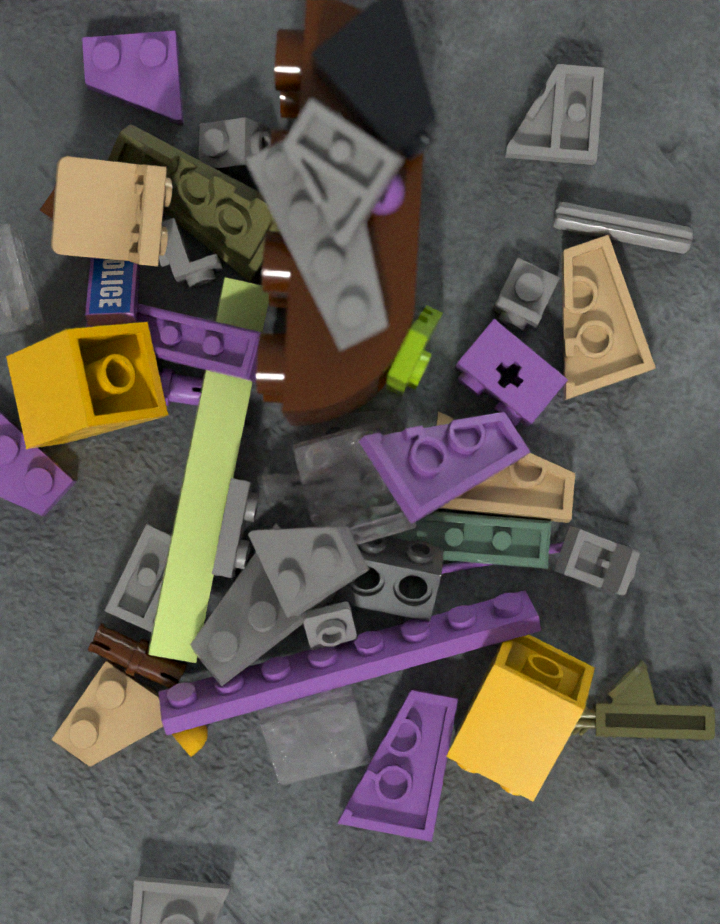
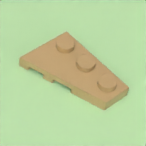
(599, 321)
(523, 490)

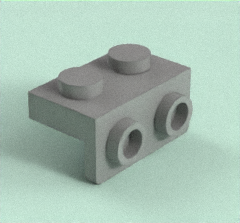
(239, 508)

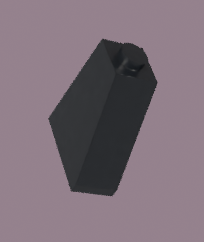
(380, 78)

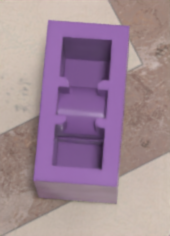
(535, 376)

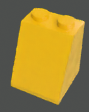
(86, 383)
(522, 715)

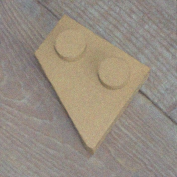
(109, 716)

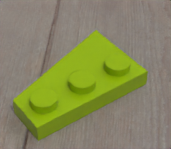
(412, 357)

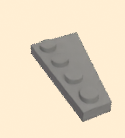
(337, 277)

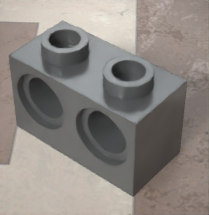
(388, 581)

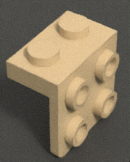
(110, 210)

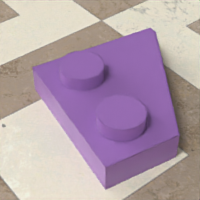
(138, 70)

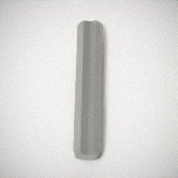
(623, 227)

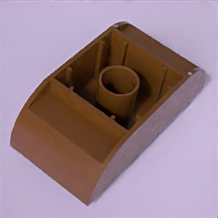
(305, 364)

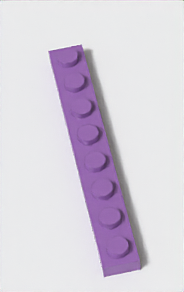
(349, 662)

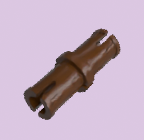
(135, 657)

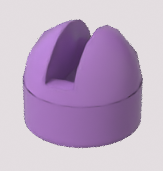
(393, 198)

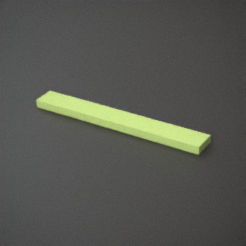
(205, 487)

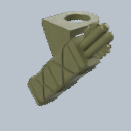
(638, 716)

